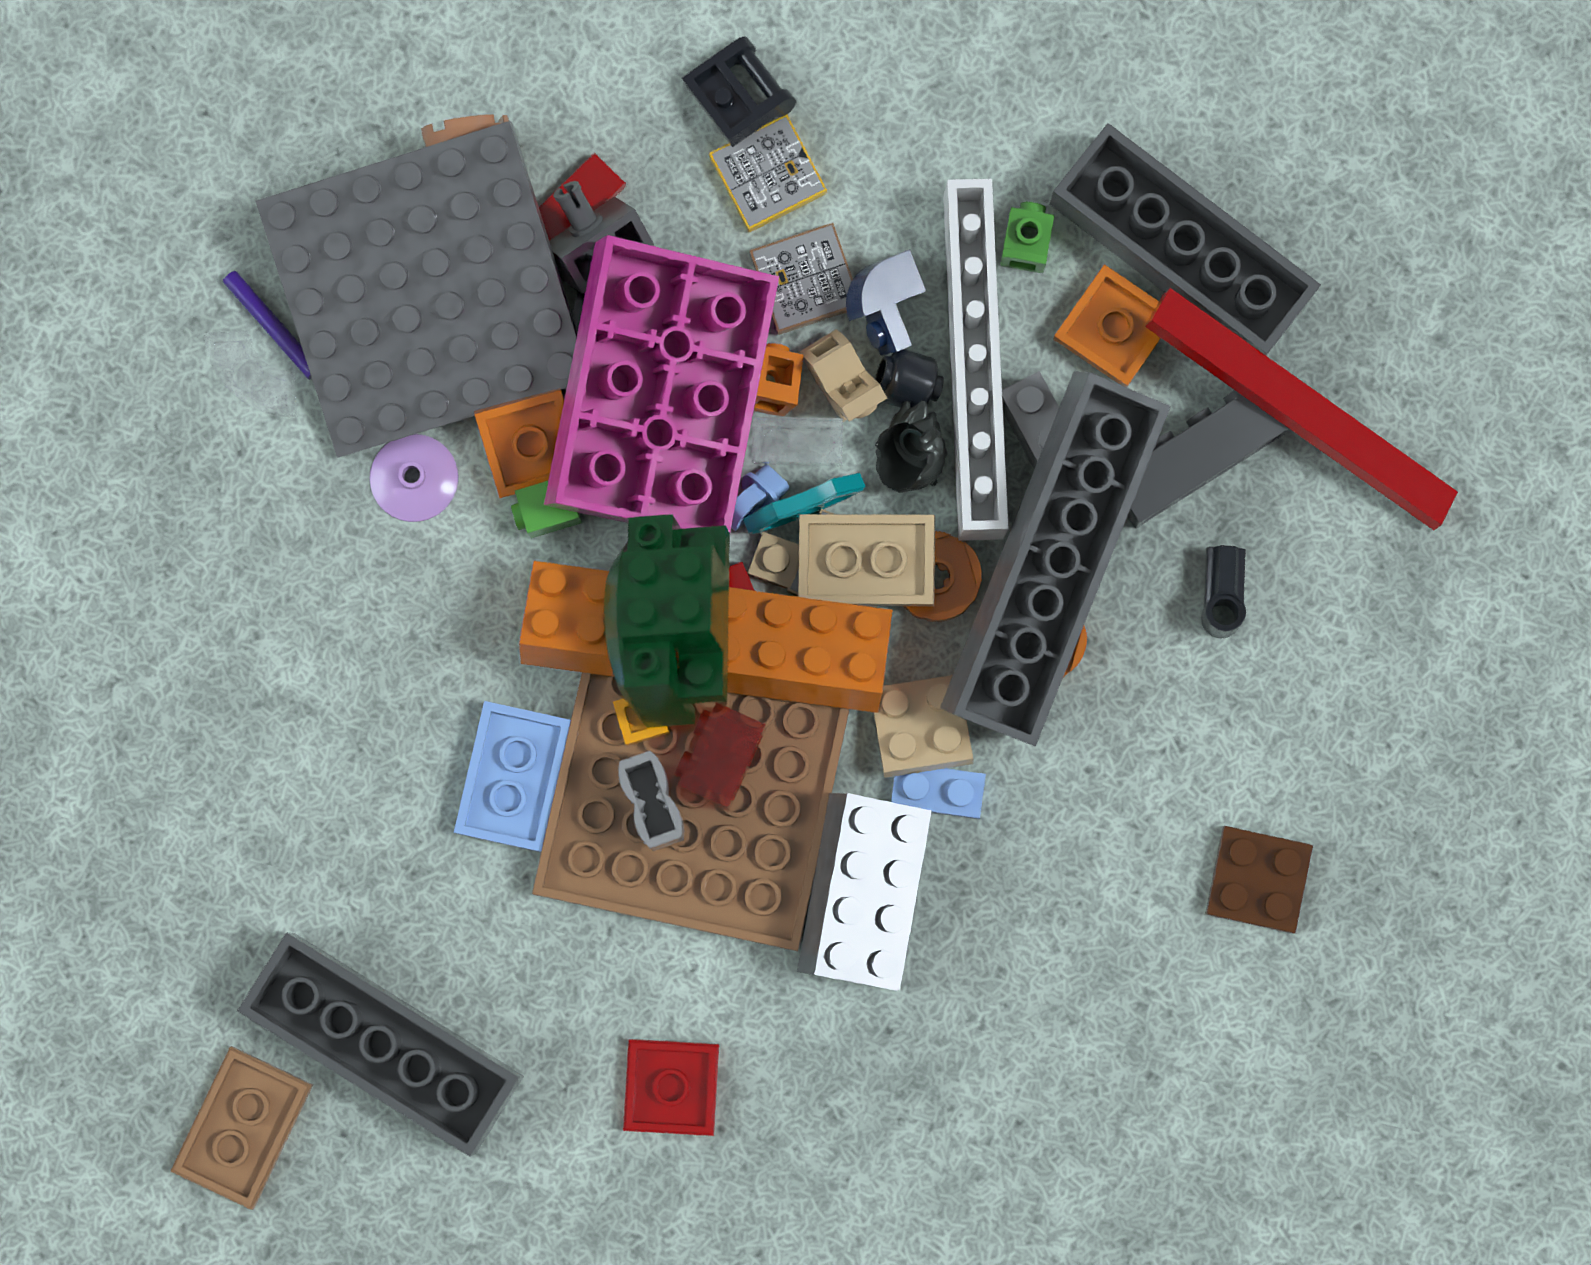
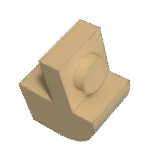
(842, 376)

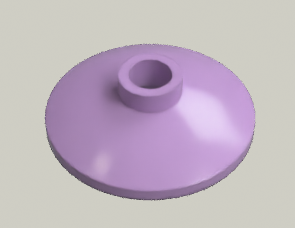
(429, 493)

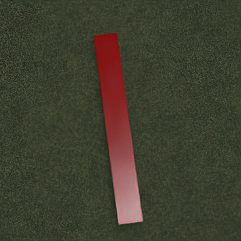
(1301, 409)

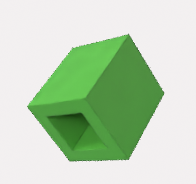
(538, 518)

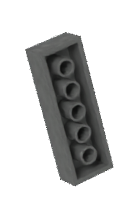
(1182, 240)
(380, 1043)

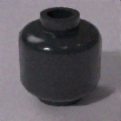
(909, 378)

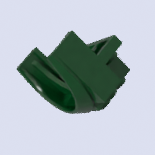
(665, 597)

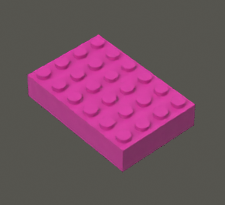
(661, 386)

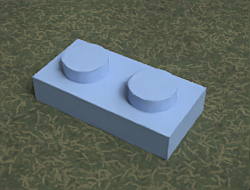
(941, 791)

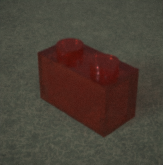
(721, 755)

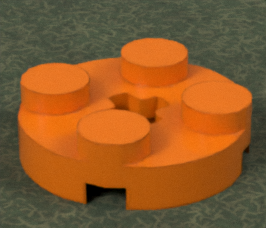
(960, 587)

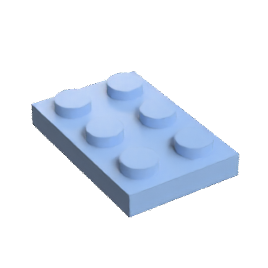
(512, 776)

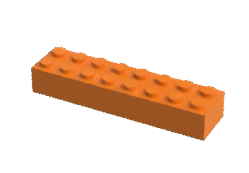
(775, 641)

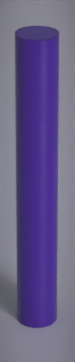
(267, 320)

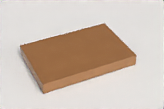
(241, 1128)

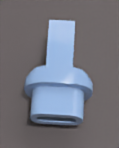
(759, 490)

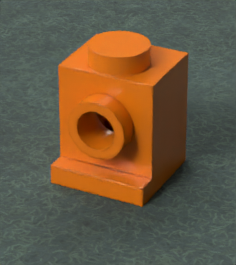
(786, 368)

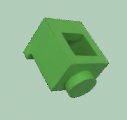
(1023, 252)

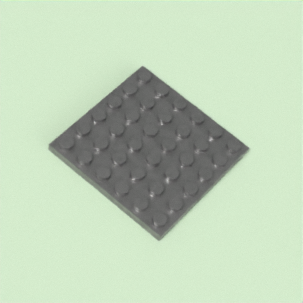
(422, 288)

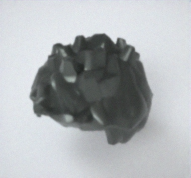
(911, 450)

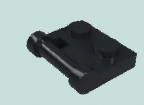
(728, 101)

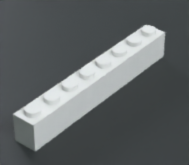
(975, 360)

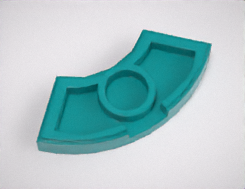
(805, 503)

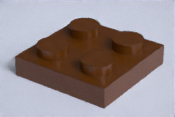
(1259, 879)

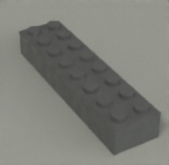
(1055, 557)

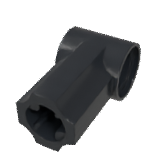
(1224, 587)

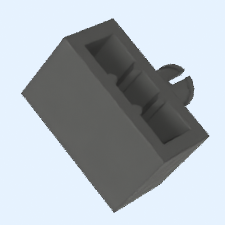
(576, 244)

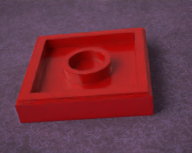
(671, 1087)

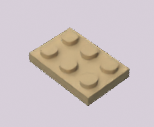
(867, 559)

